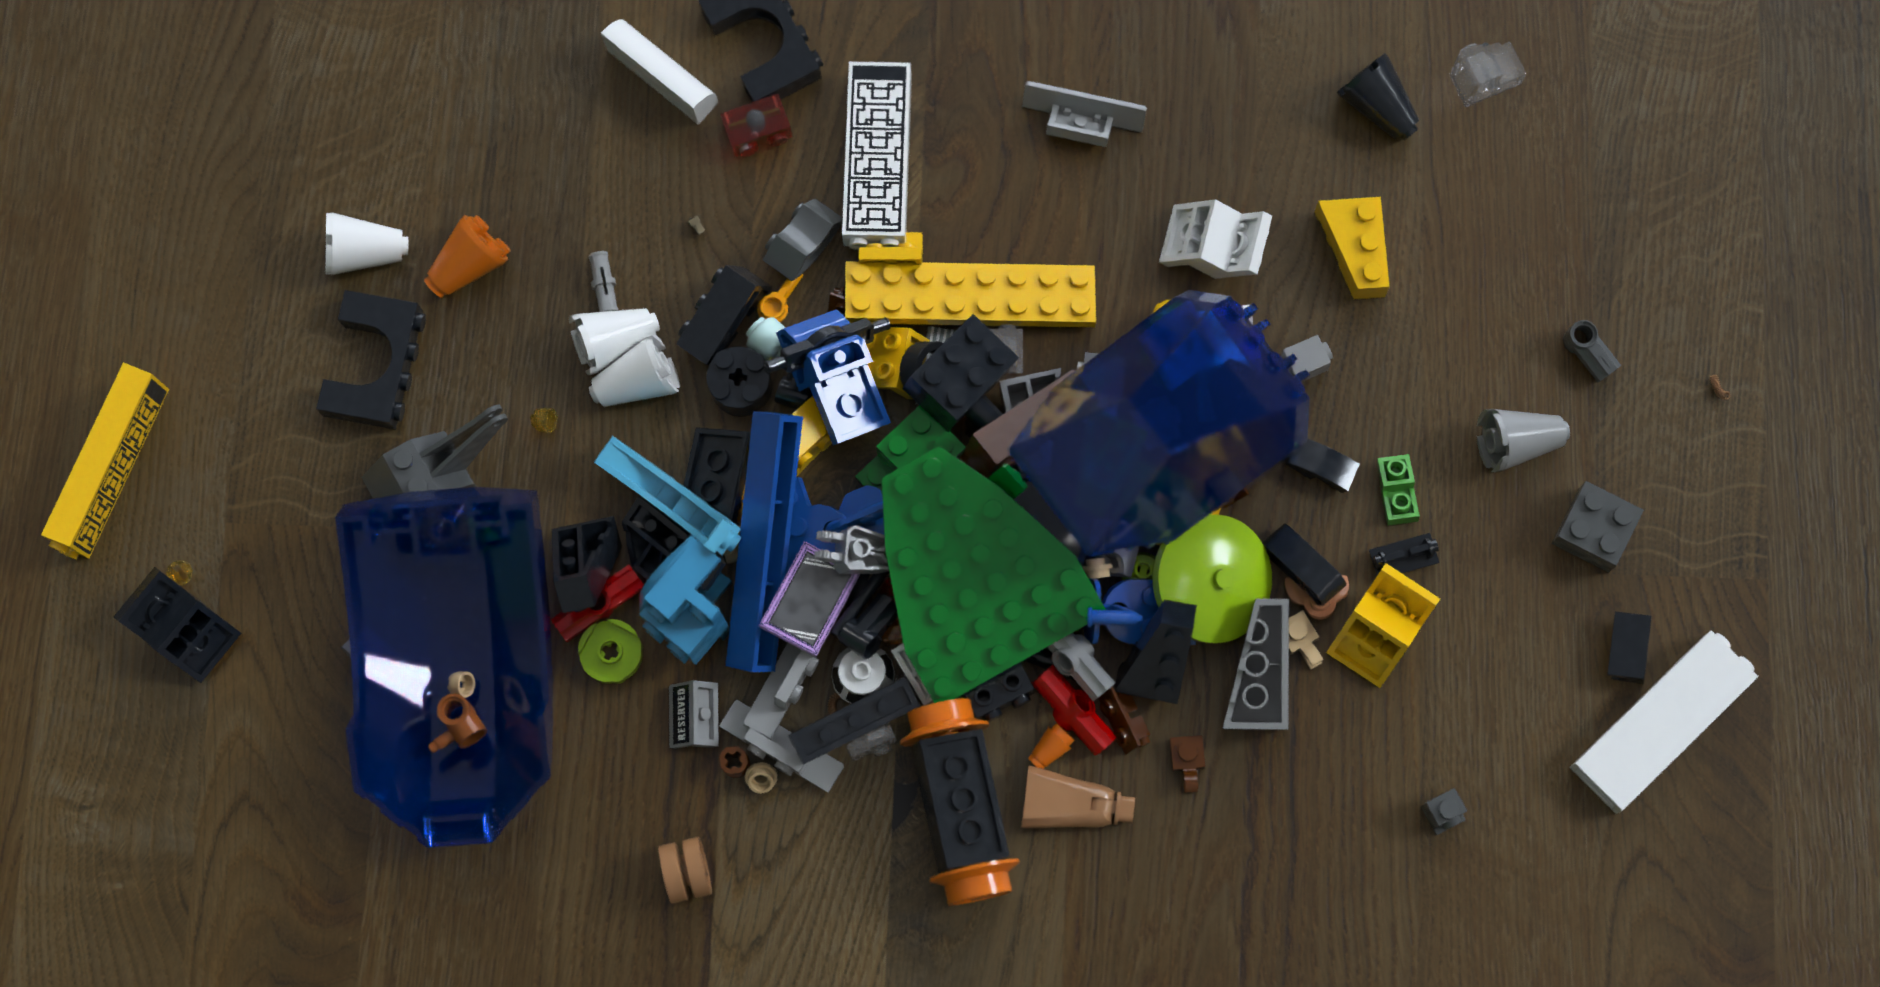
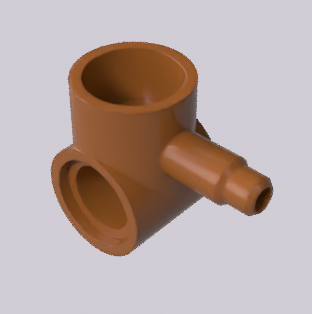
(464, 730)

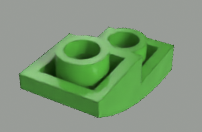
(1398, 489)

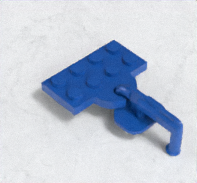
(858, 508)

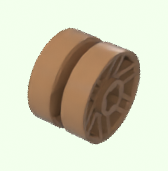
(685, 870)

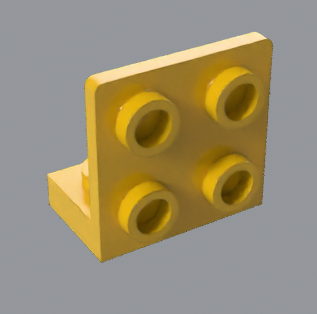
(887, 354)

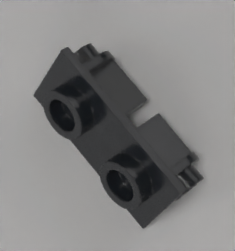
(1406, 554)

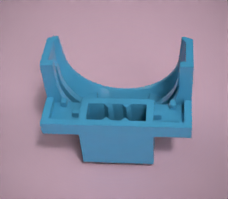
(676, 609)

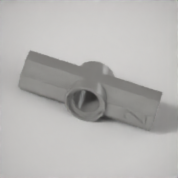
(1075, 657)

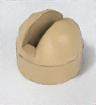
(467, 686)

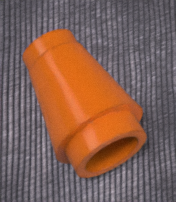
(1051, 746)

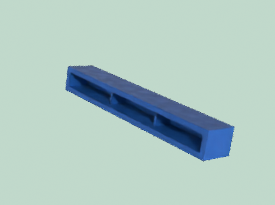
(764, 537)

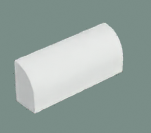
(659, 70)

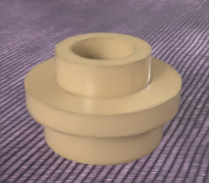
(1097, 568)
(762, 783)

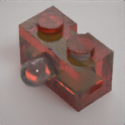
(756, 126)

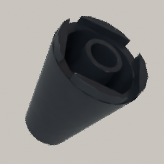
(1382, 98)

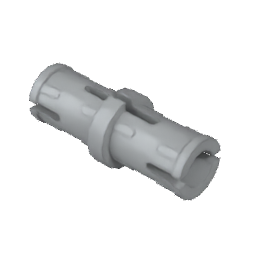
(600, 264)

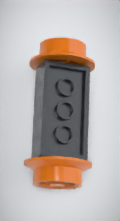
(960, 801)

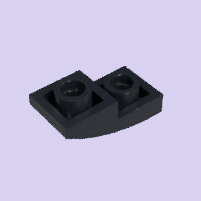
(1324, 463)

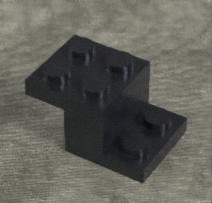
(177, 625)

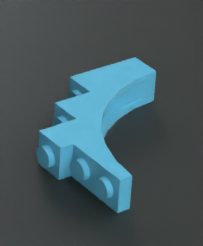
(669, 496)

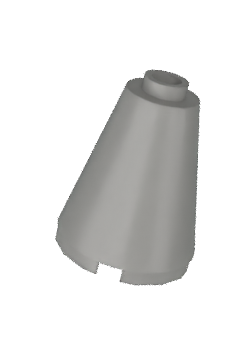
(1518, 437)

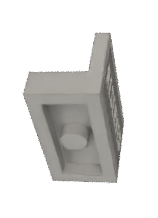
(693, 714)

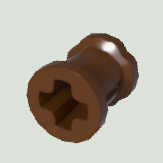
(734, 752)

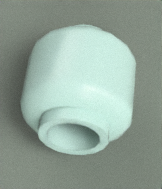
(763, 337)

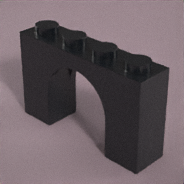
(793, 65)
(381, 400)

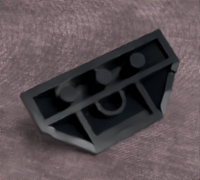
(654, 537)

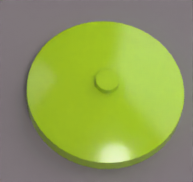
(1219, 570)

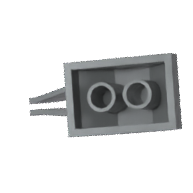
(433, 460)

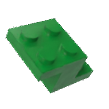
(908, 441)

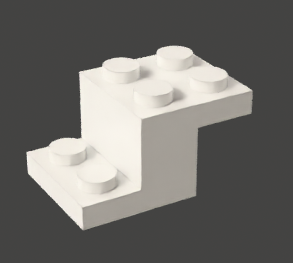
(1215, 239)

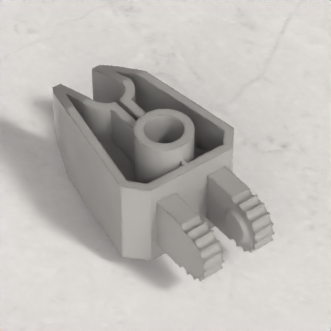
(855, 551)

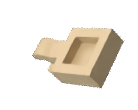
(1301, 638)

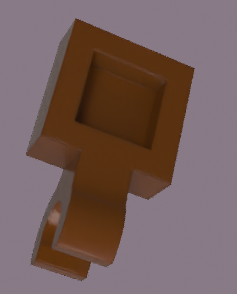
(1188, 756)

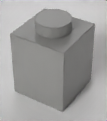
(1311, 356)

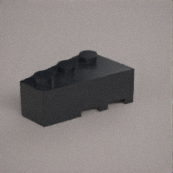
(1160, 656)

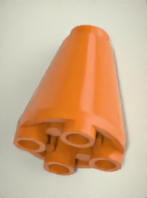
(466, 257)

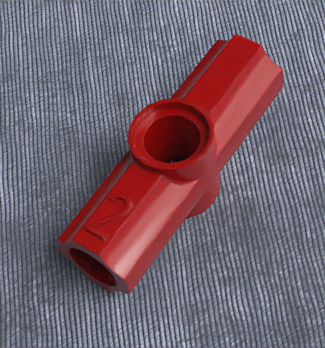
(616, 591)
(1074, 710)

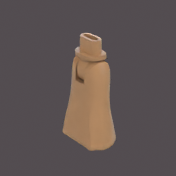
(1069, 802)

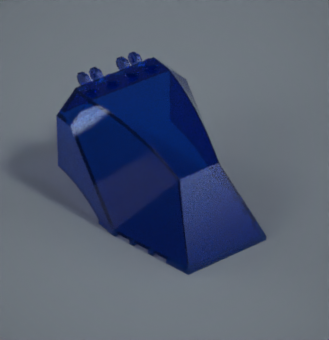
(1164, 425)

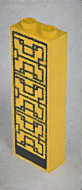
(105, 462)

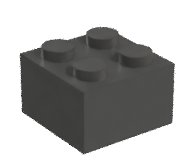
(1597, 526)

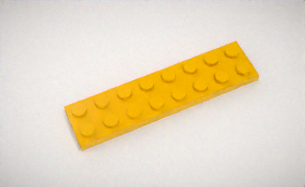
(957, 290)

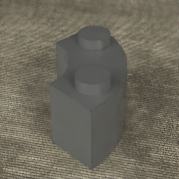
(802, 239)

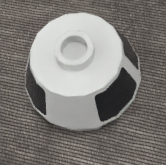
(858, 678)

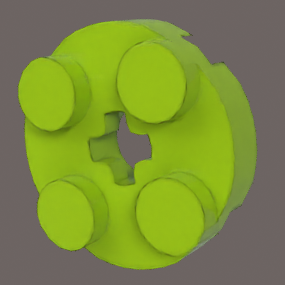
(605, 634)

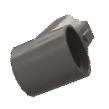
(1593, 353)

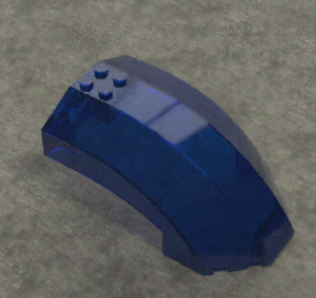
(434, 592)

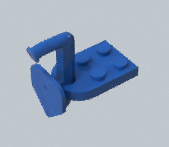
(1123, 622)

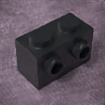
(1000, 692)

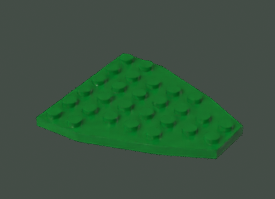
(974, 575)

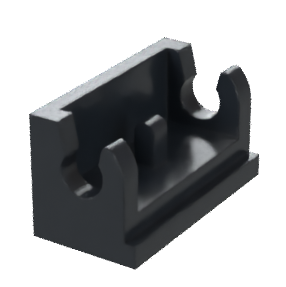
(1629, 647)

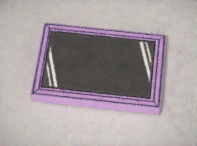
(808, 601)

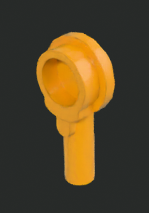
(776, 303)

